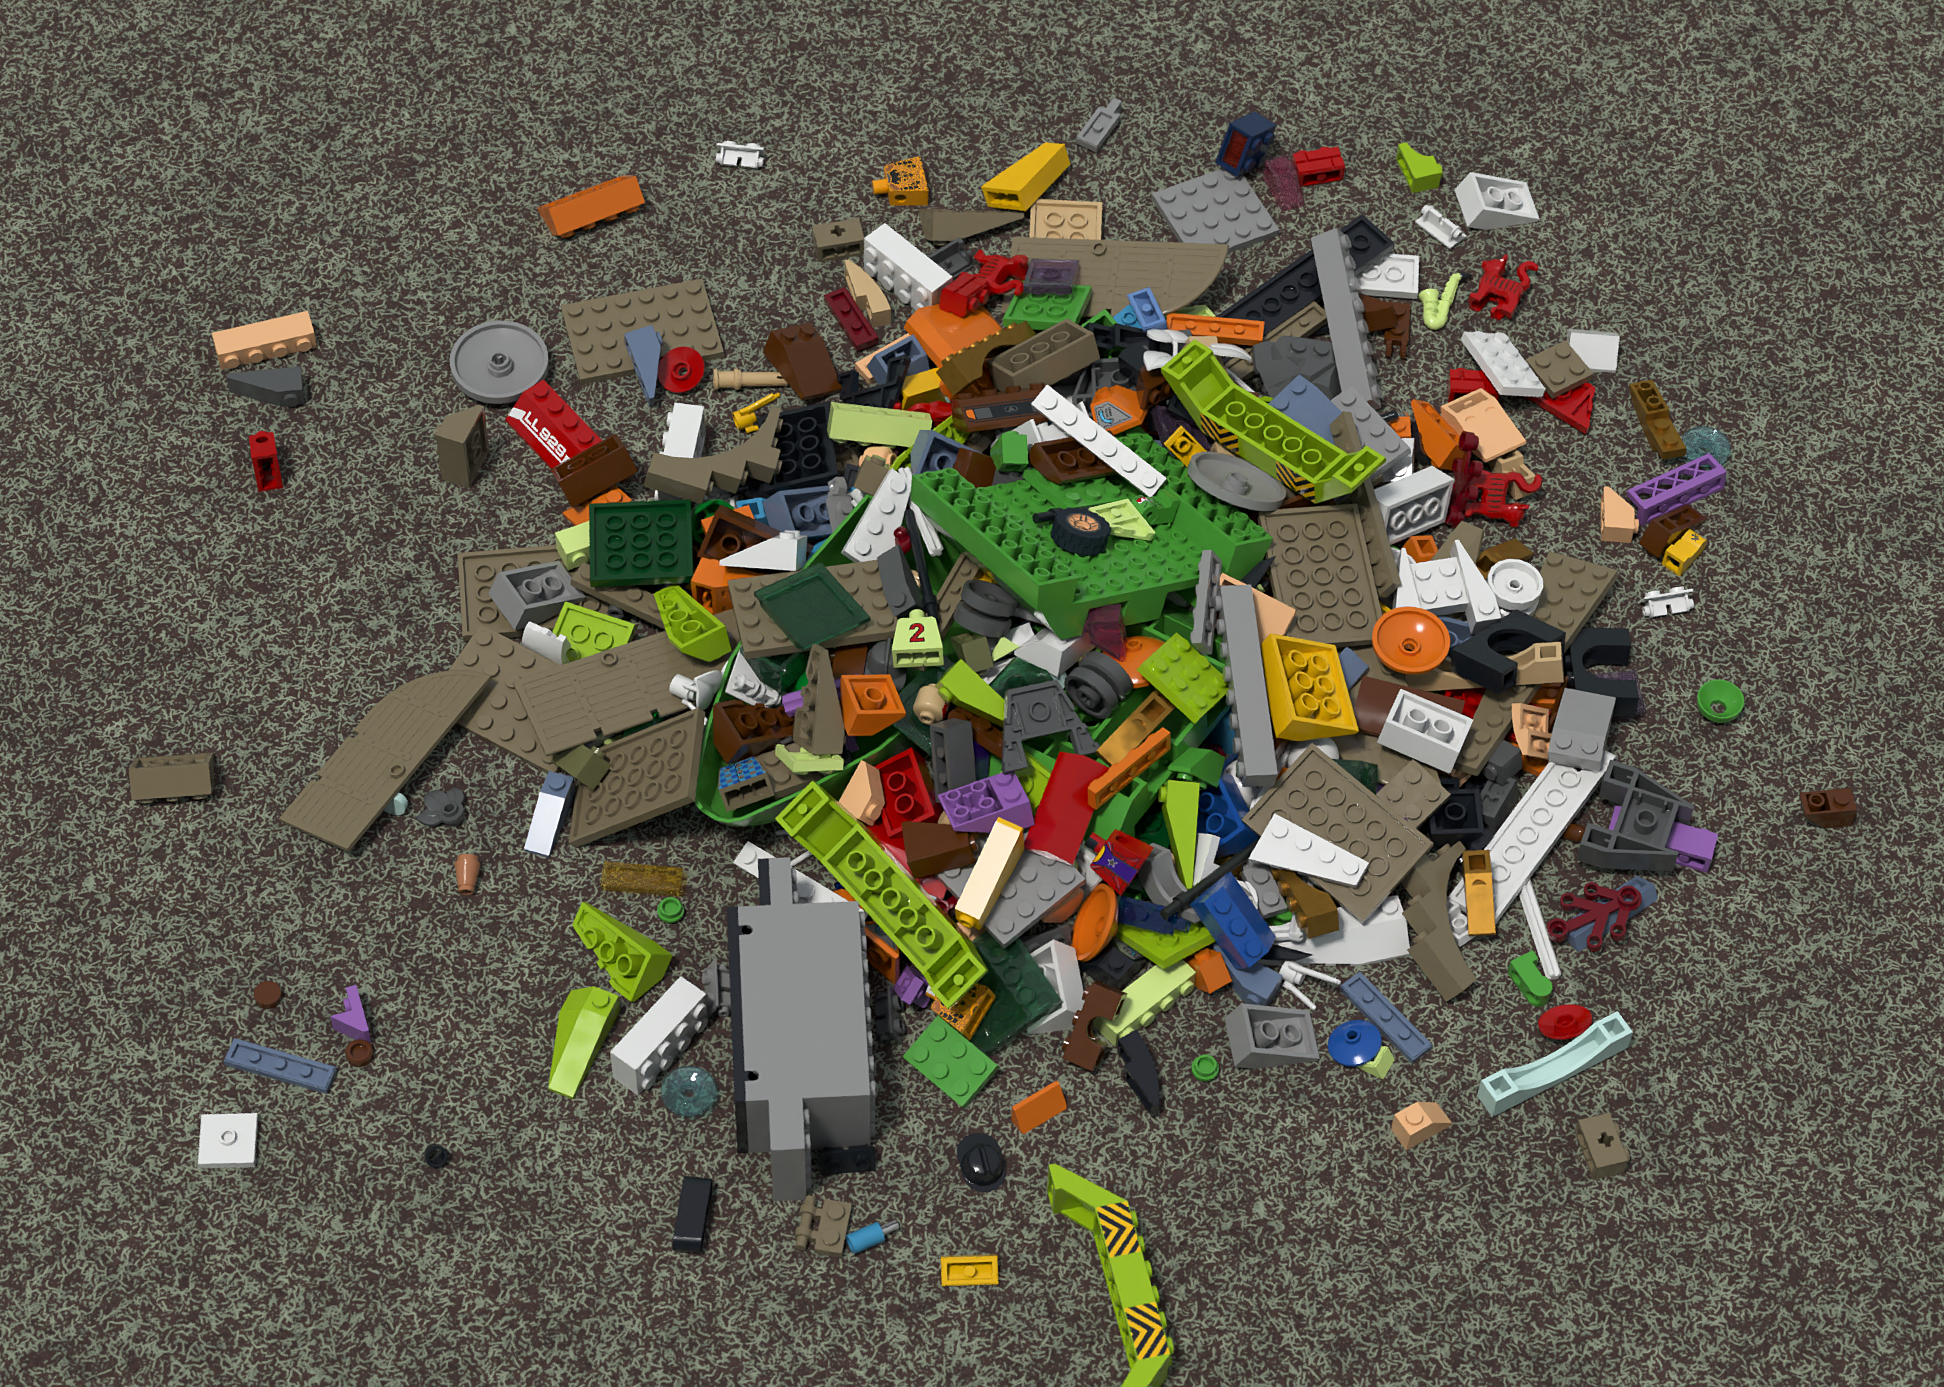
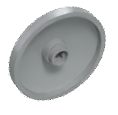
(498, 361)
(1236, 481)

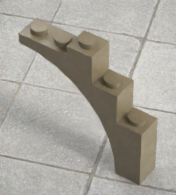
(696, 476)
(1428, 915)

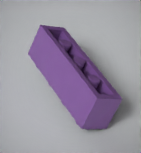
(1692, 843)

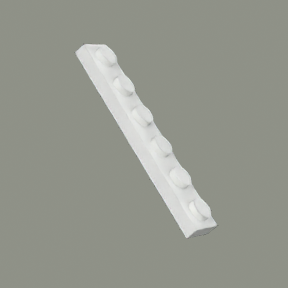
(1098, 441)
(808, 889)

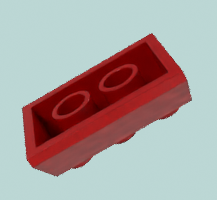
(907, 792)

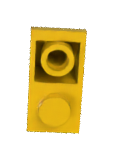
(1183, 445)

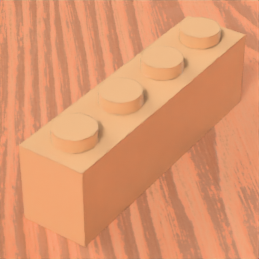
(264, 340)

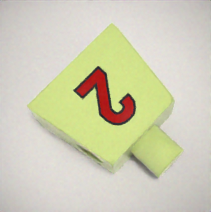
(917, 641)

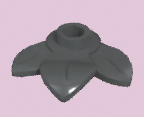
(443, 808)

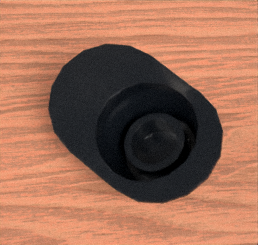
(981, 1162)

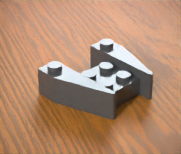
(1102, 374)
(1641, 826)

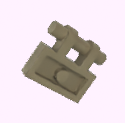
(832, 1227)

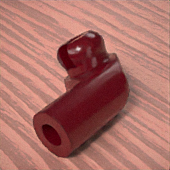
(902, 539)

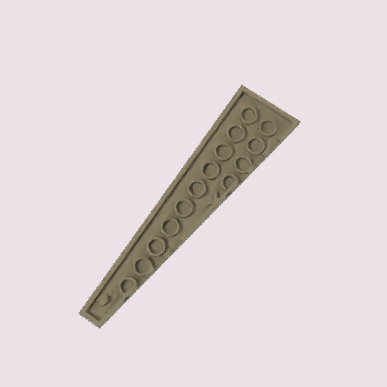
(1567, 601)

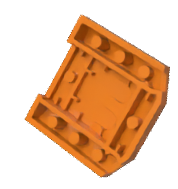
(946, 333)

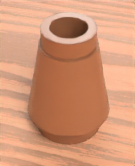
(467, 872)

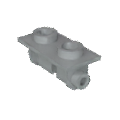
(715, 979)

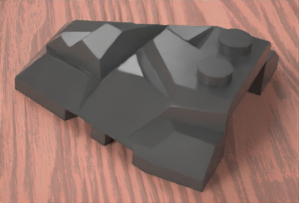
(1290, 356)

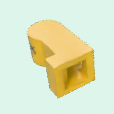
(1684, 552)

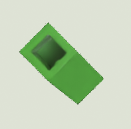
(1010, 452)
(1199, 766)

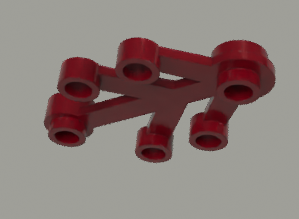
(1455, 514)
(1596, 912)

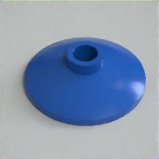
(1358, 1050)

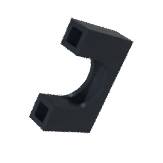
(1602, 647)
(1478, 656)

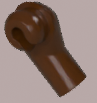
(1574, 832)

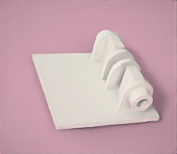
(747, 687)

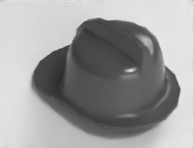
(881, 662)

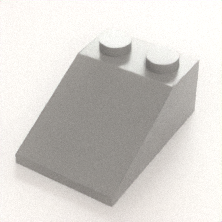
(533, 593)
(1581, 729)
(1270, 1036)

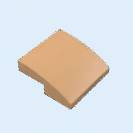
(1531, 729)

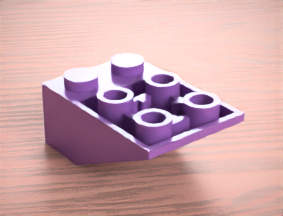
(983, 801)

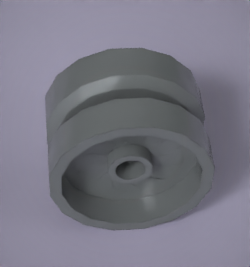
(985, 608)
(1098, 684)

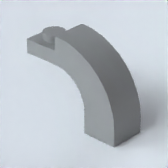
(1162, 882)

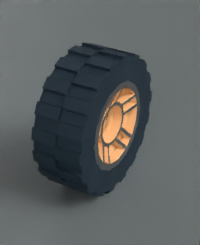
(1080, 531)

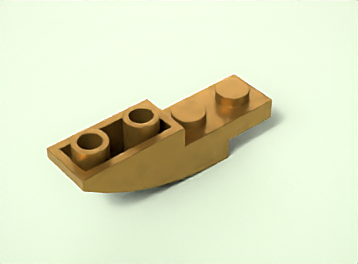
(1655, 420)
(1135, 728)

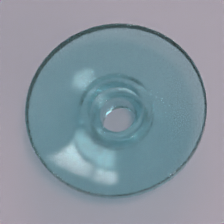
(1706, 439)
(688, 1080)

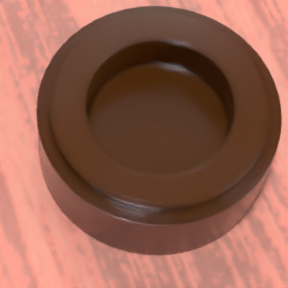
(267, 995)
(359, 1053)

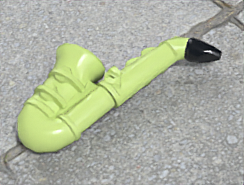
(1435, 310)

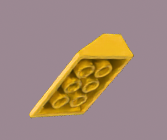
(1306, 689)

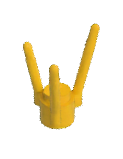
(746, 417)

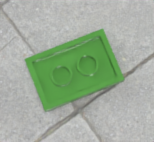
(951, 1062)

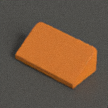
(1038, 1107)

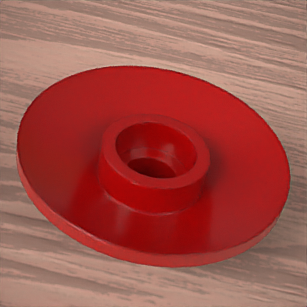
(677, 361)
(1565, 1021)

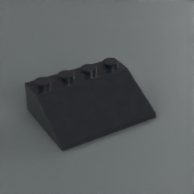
(805, 450)

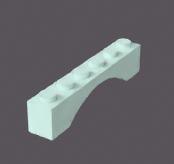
(1523, 1082)

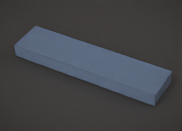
(1385, 1017)
(280, 1066)

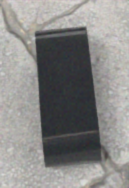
(692, 1214)

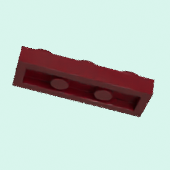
(851, 319)

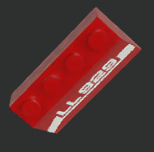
(550, 425)

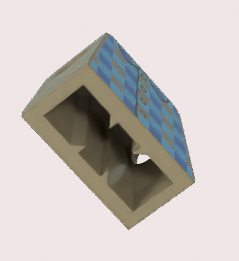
(743, 783)

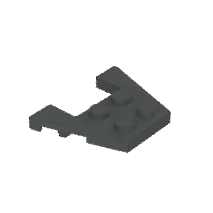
(1036, 713)

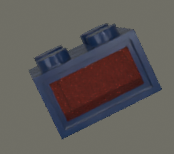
(1246, 144)

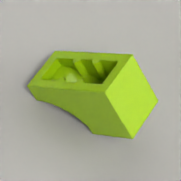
(1419, 170)

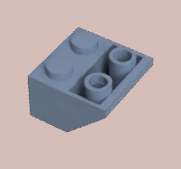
(910, 347)

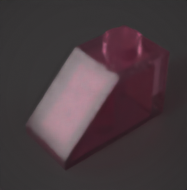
(1283, 183)
(1107, 630)

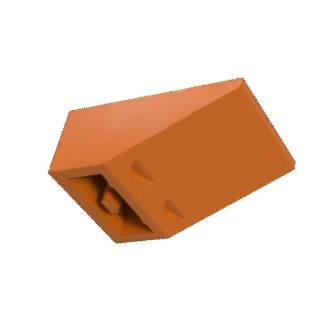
(711, 584)

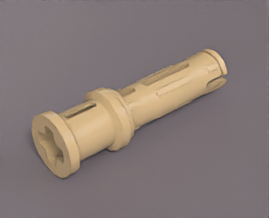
(738, 379)

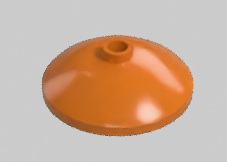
(1413, 630)
(1138, 650)
(1095, 923)

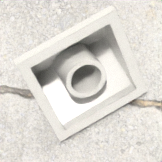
(1595, 348)

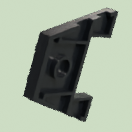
(879, 396)

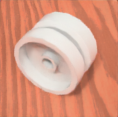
(1515, 586)

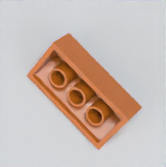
(592, 205)

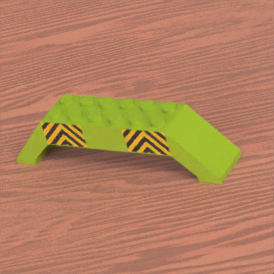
(1262, 432)
(885, 892)
(1123, 1269)

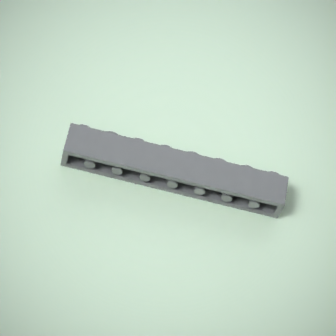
(1345, 315)
(1246, 686)

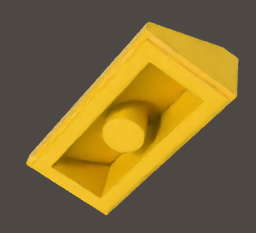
(969, 1270)

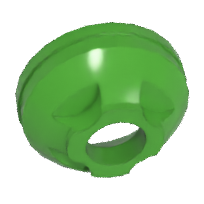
(1723, 693)

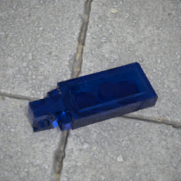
(1147, 917)

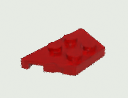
(1572, 407)

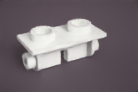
(749, 154)
(1440, 228)
(1676, 598)

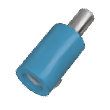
(869, 1236)

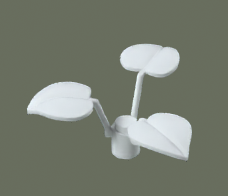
(1158, 359)
(700, 689)

